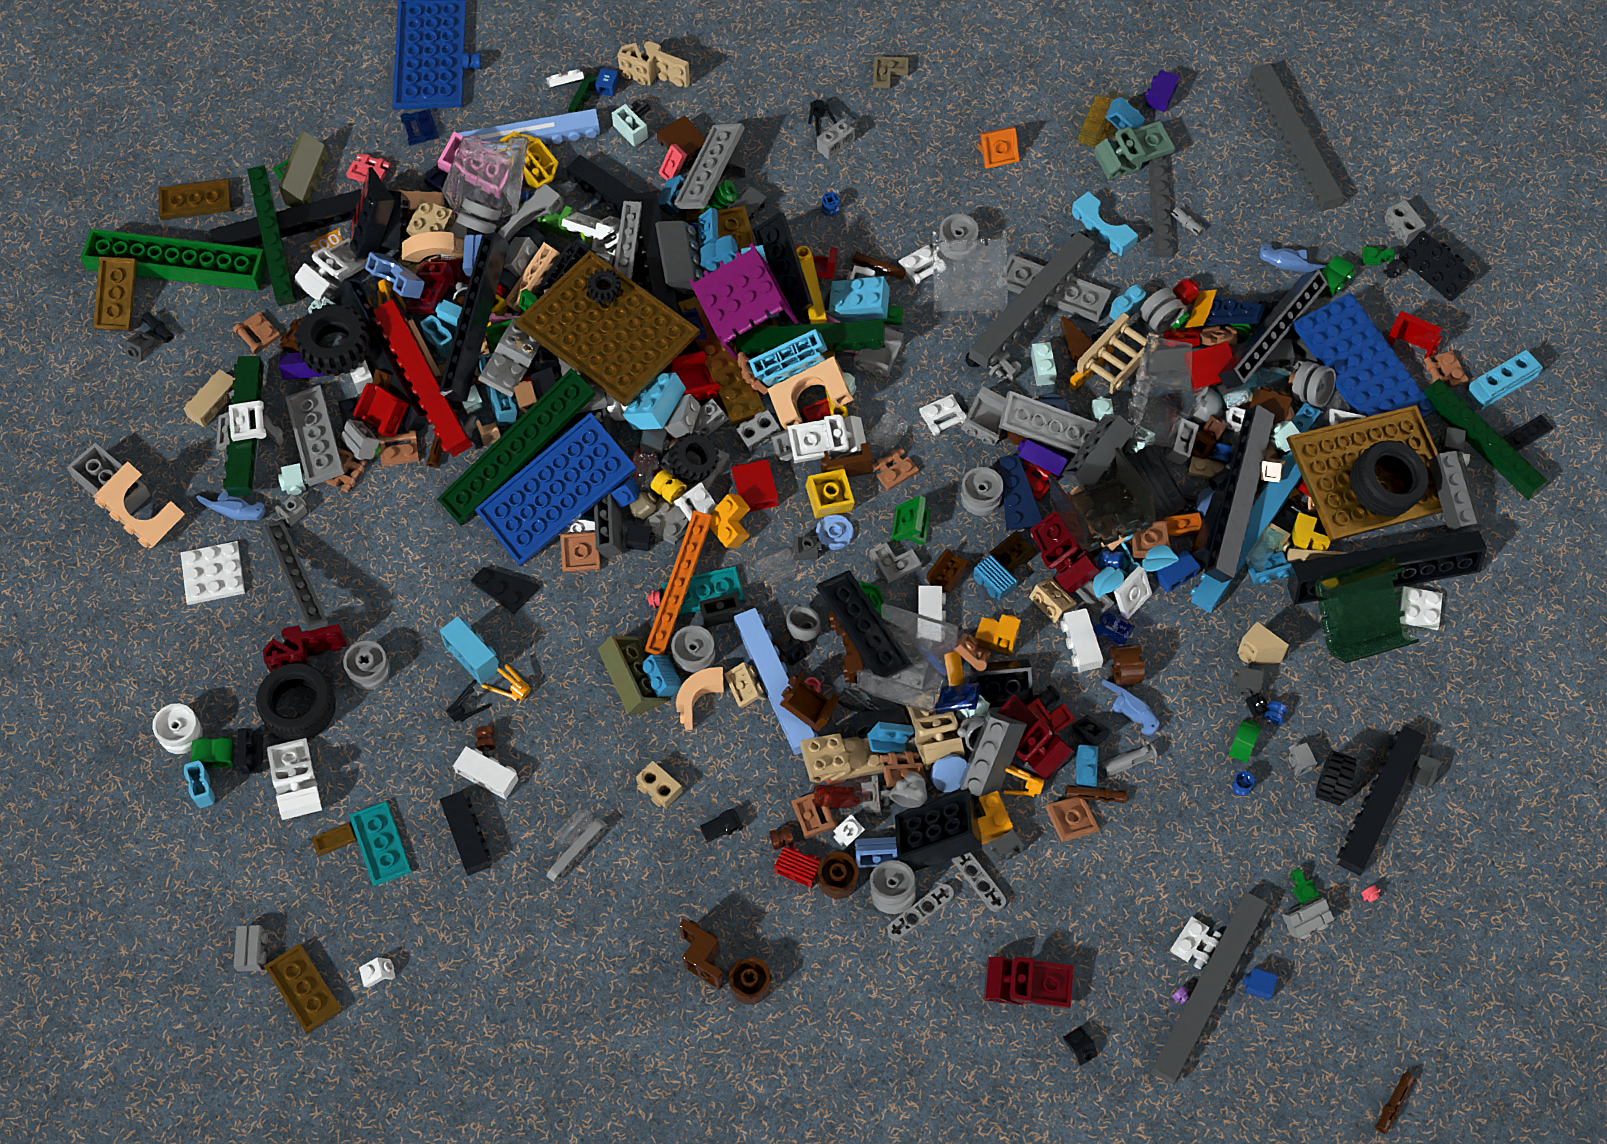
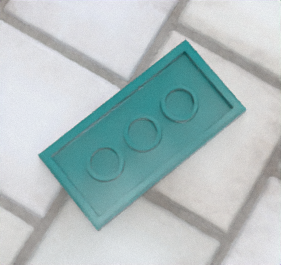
(709, 586)
(380, 843)

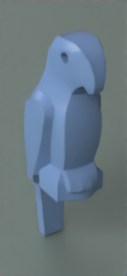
(1288, 259)
(234, 507)
(1133, 708)

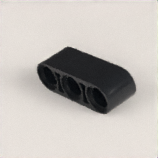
(865, 721)

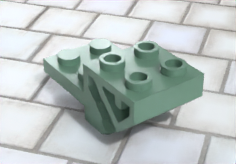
(1132, 149)

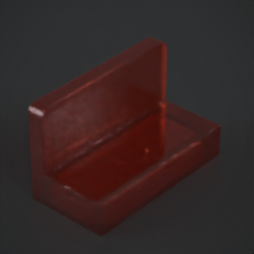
(835, 796)

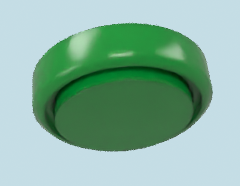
(1181, 321)

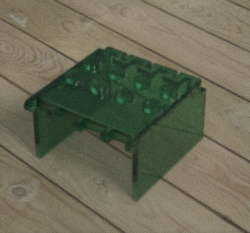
(1362, 611)

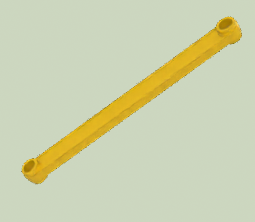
(817, 311)

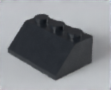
(1003, 680)

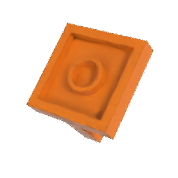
(999, 147)

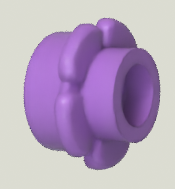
(1181, 994)

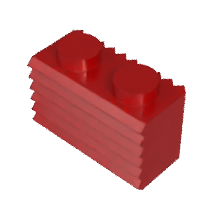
(797, 866)

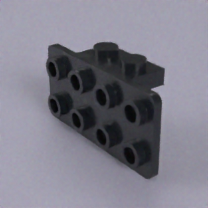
(1437, 265)

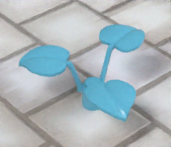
(1111, 579)

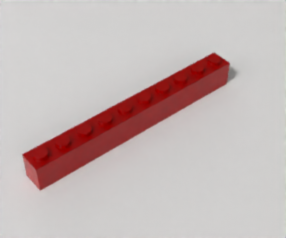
(422, 377)

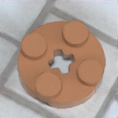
(1214, 335)

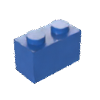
(1178, 572)

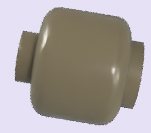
(643, 505)

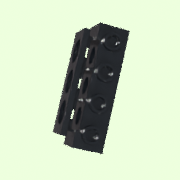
(577, 253)

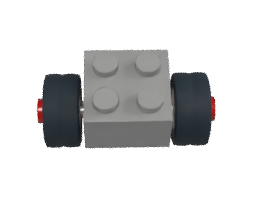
(518, 257)

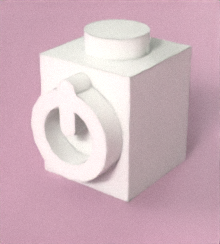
(848, 831)

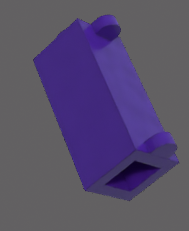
(294, 367)
(1041, 455)

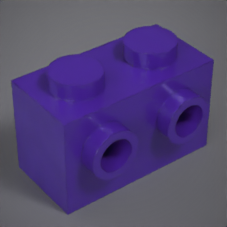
(1162, 90)

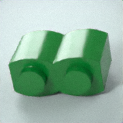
(1336, 274)
(213, 753)

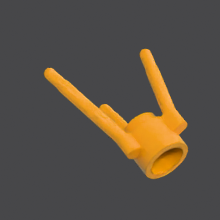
(386, 290)
(519, 688)
(1033, 782)

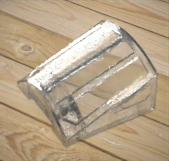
(487, 173)

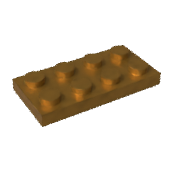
(194, 199)
(115, 293)
(303, 988)

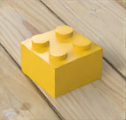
(829, 493)

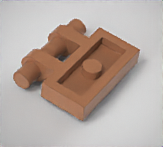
(1450, 368)
(748, 374)
(348, 463)
(897, 473)
(895, 772)

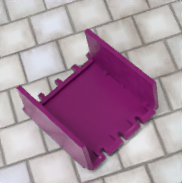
(740, 294)

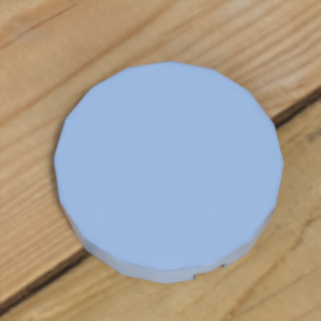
(833, 537)
(948, 772)

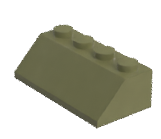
(303, 170)
(624, 661)

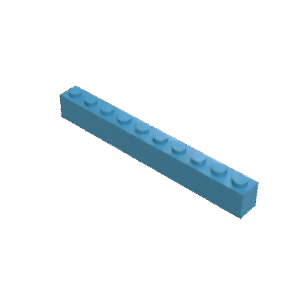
(1263, 513)

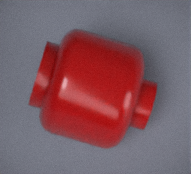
(1186, 291)

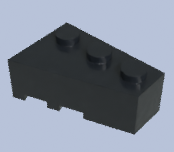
(397, 223)

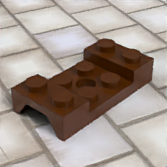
(852, 658)

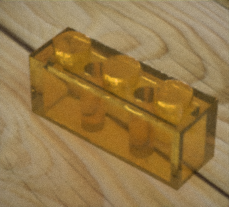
(1095, 123)

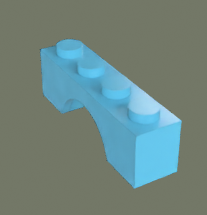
(1118, 238)

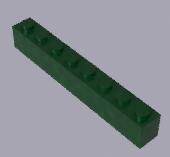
(271, 235)
(837, 336)
(1485, 440)
(242, 453)

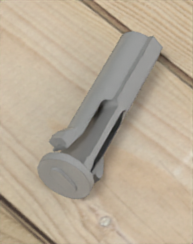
(1129, 759)

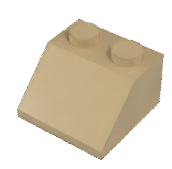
(1262, 646)

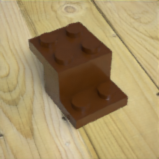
(701, 953)

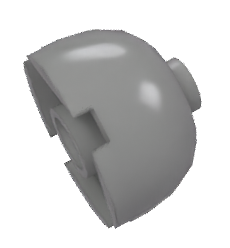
(1207, 404)

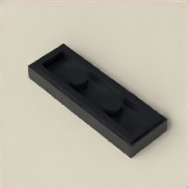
(1528, 433)

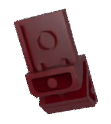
(439, 277)
(1063, 552)
(300, 644)
(1039, 743)
(1028, 981)

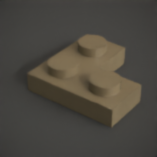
(888, 66)

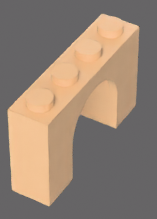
(786, 393)
(112, 498)

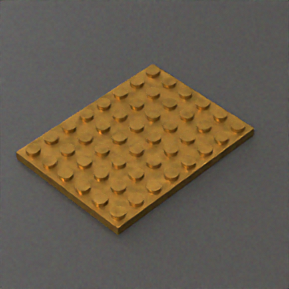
(610, 344)
(1329, 454)

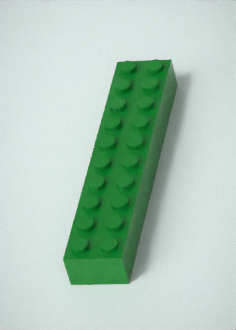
(179, 259)

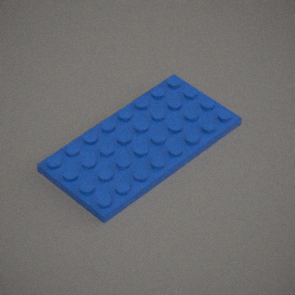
(429, 54)
(1364, 363)
(555, 489)

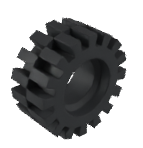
(604, 277)

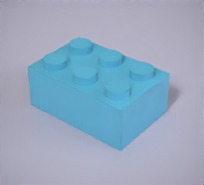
(859, 299)
(655, 402)
(470, 650)

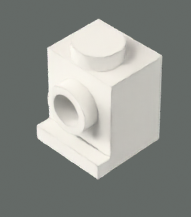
(1234, 418)

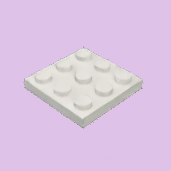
(212, 573)

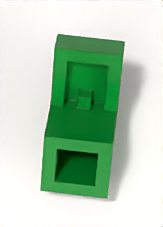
(1244, 740)

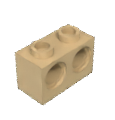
(662, 782)

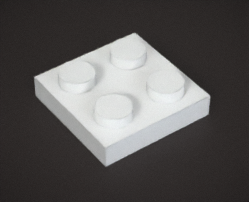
(1133, 592)
(1421, 607)

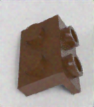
(947, 571)

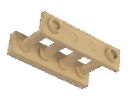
(1099, 348)

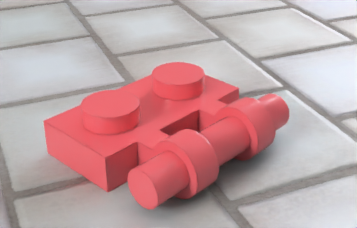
(359, 170)

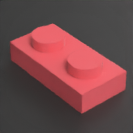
(672, 162)

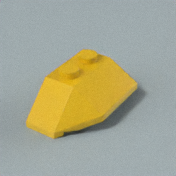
(539, 162)

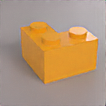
(726, 521)
(999, 635)
(994, 817)

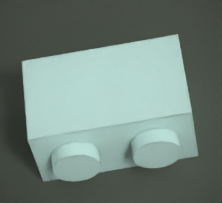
(629, 125)
(1043, 364)

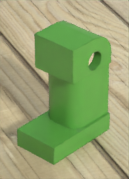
(554, 222)

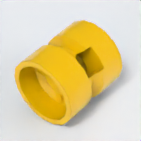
(667, 486)

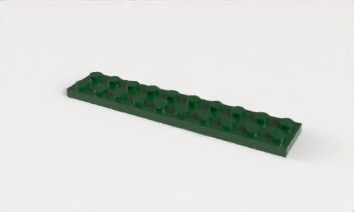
(516, 446)

